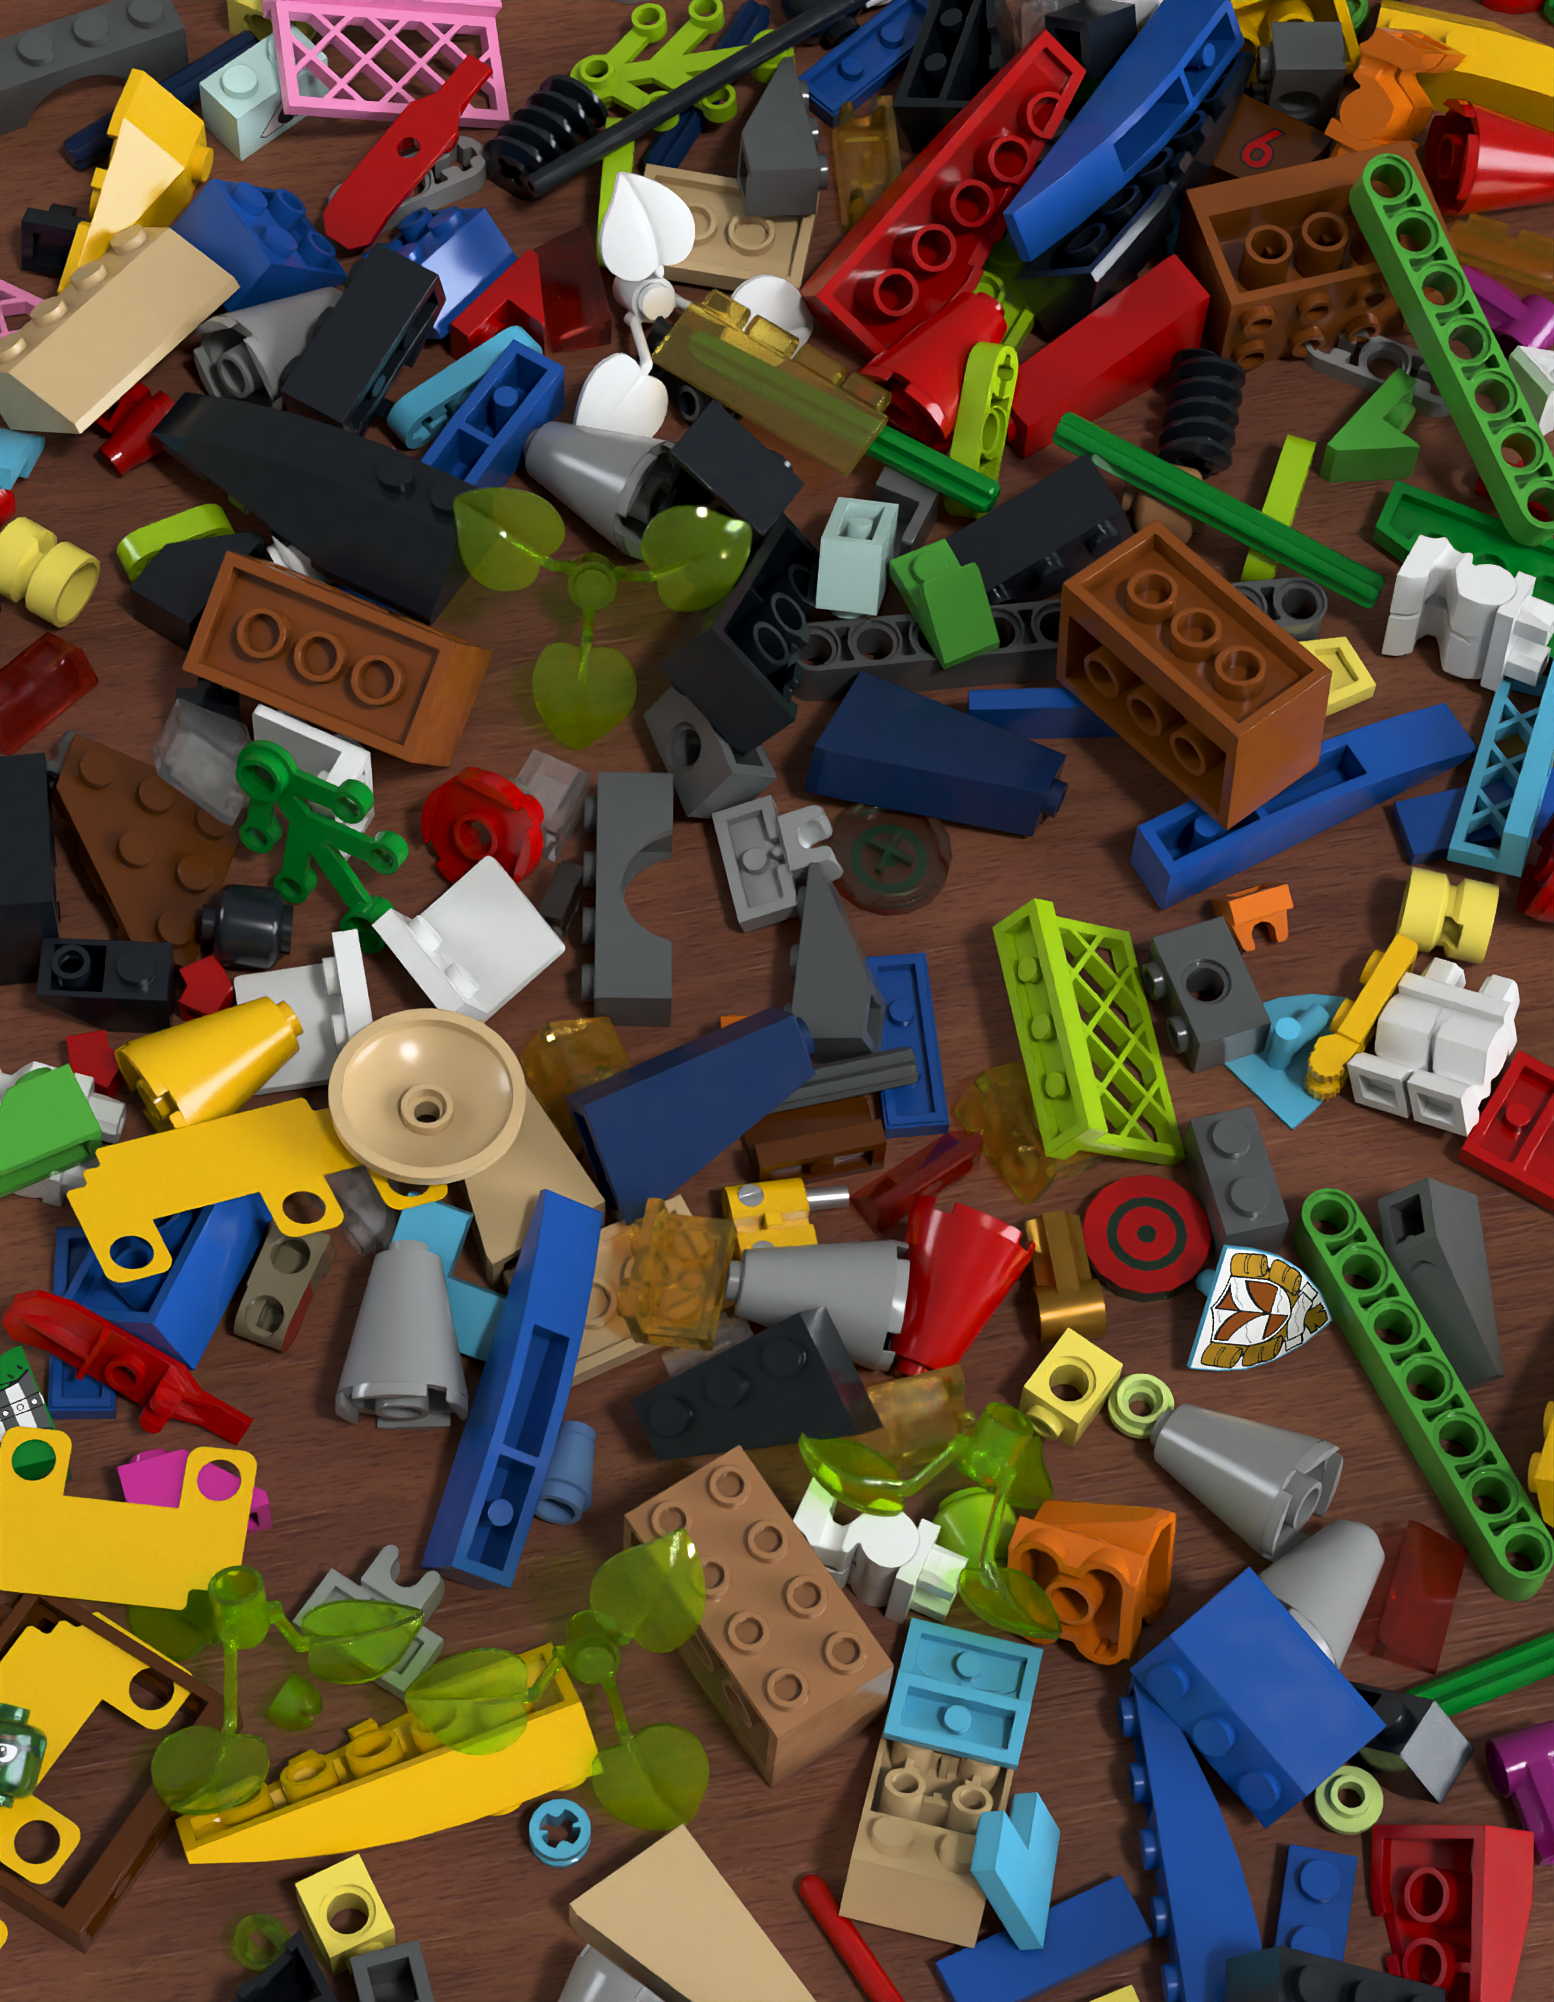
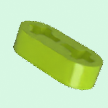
(145, 543)

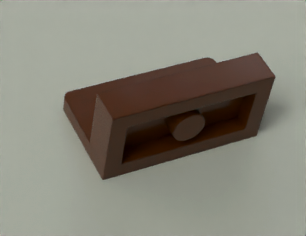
(816, 1142)

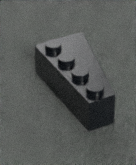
(745, 648)

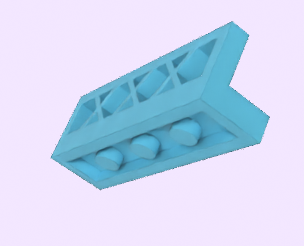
(1528, 786)

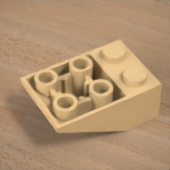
(920, 1842)

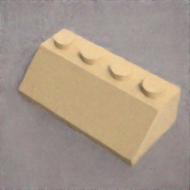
(107, 329)

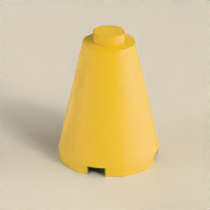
(209, 1063)

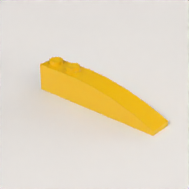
(1500, 66)
(399, 1784)

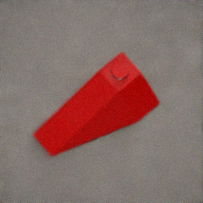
(1454, 1905)

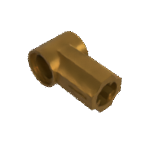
(1062, 1280)

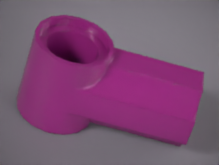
(1510, 317)
(1524, 1771)

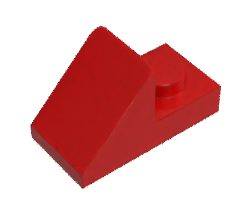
(507, 302)

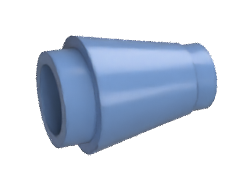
(569, 1475)

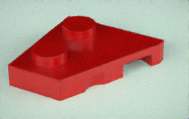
(1517, 1132)

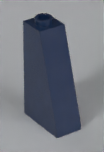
(933, 761)
(683, 1108)

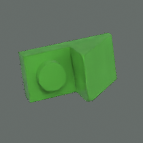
(1372, 440)
(946, 602)

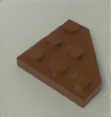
(144, 845)

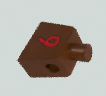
(1265, 141)

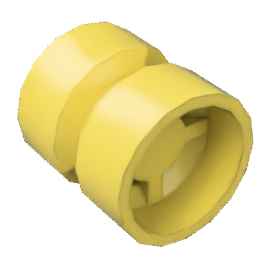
(49, 575)
(1448, 915)

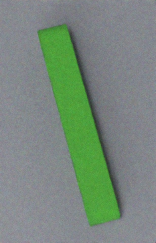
(1459, 321)
(1420, 1421)

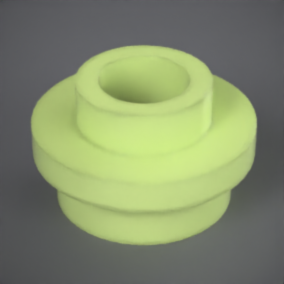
(1141, 1388)
(1344, 1819)

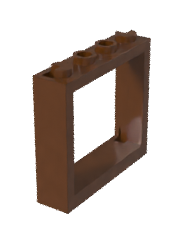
(150, 1819)

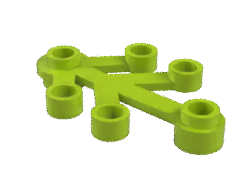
(615, 75)

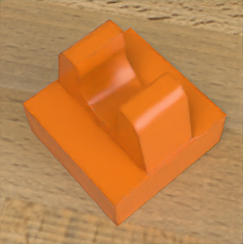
(1252, 905)

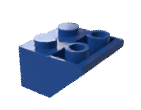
(259, 241)
(459, 247)

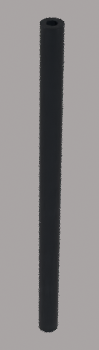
(688, 94)

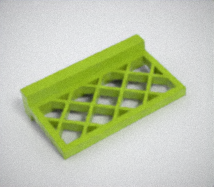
(1060, 1044)

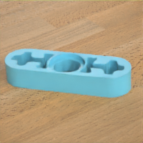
(430, 406)

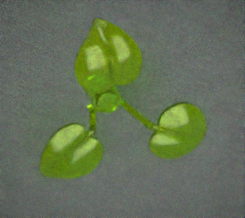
(585, 688)
(996, 1455)
(639, 1594)
(346, 1642)

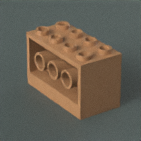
(776, 1631)

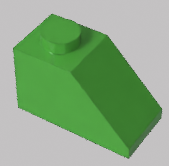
(44, 1128)

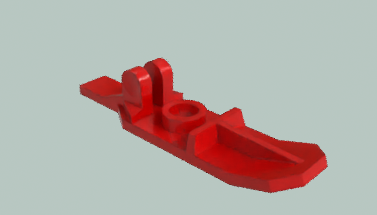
(386, 178)
(99, 1350)

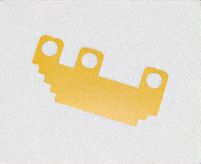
(178, 1170)
(116, 1547)
(62, 1683)

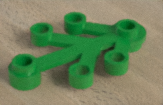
(272, 778)

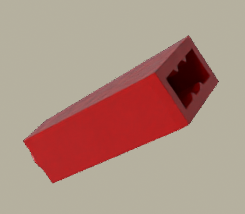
(1108, 355)

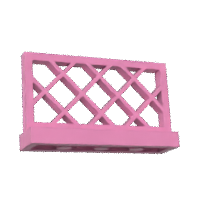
(375, 16)

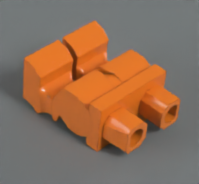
(1390, 100)

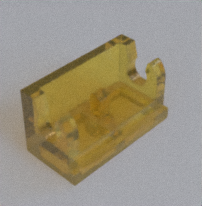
(864, 158)
(918, 1416)

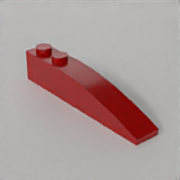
(946, 208)

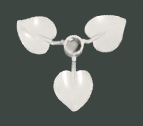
(638, 236)

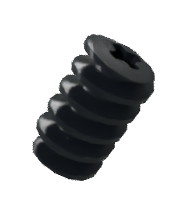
(541, 131)
(1201, 411)

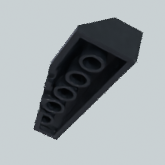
(1128, 229)
(335, 496)

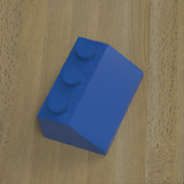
(186, 1302)
(1257, 1697)

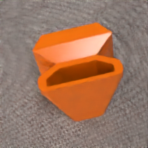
(1100, 1569)

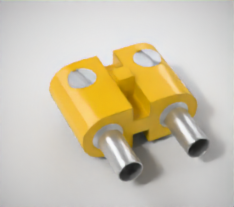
(777, 1212)

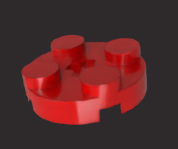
(496, 803)

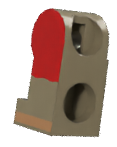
(283, 1287)

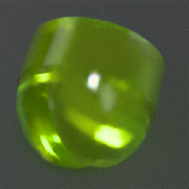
(293, 1702)
(248, 1951)

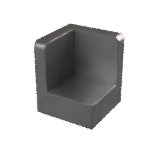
(916, 508)

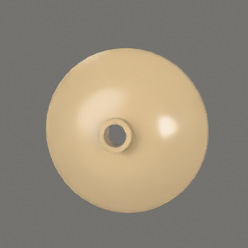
(435, 1067)

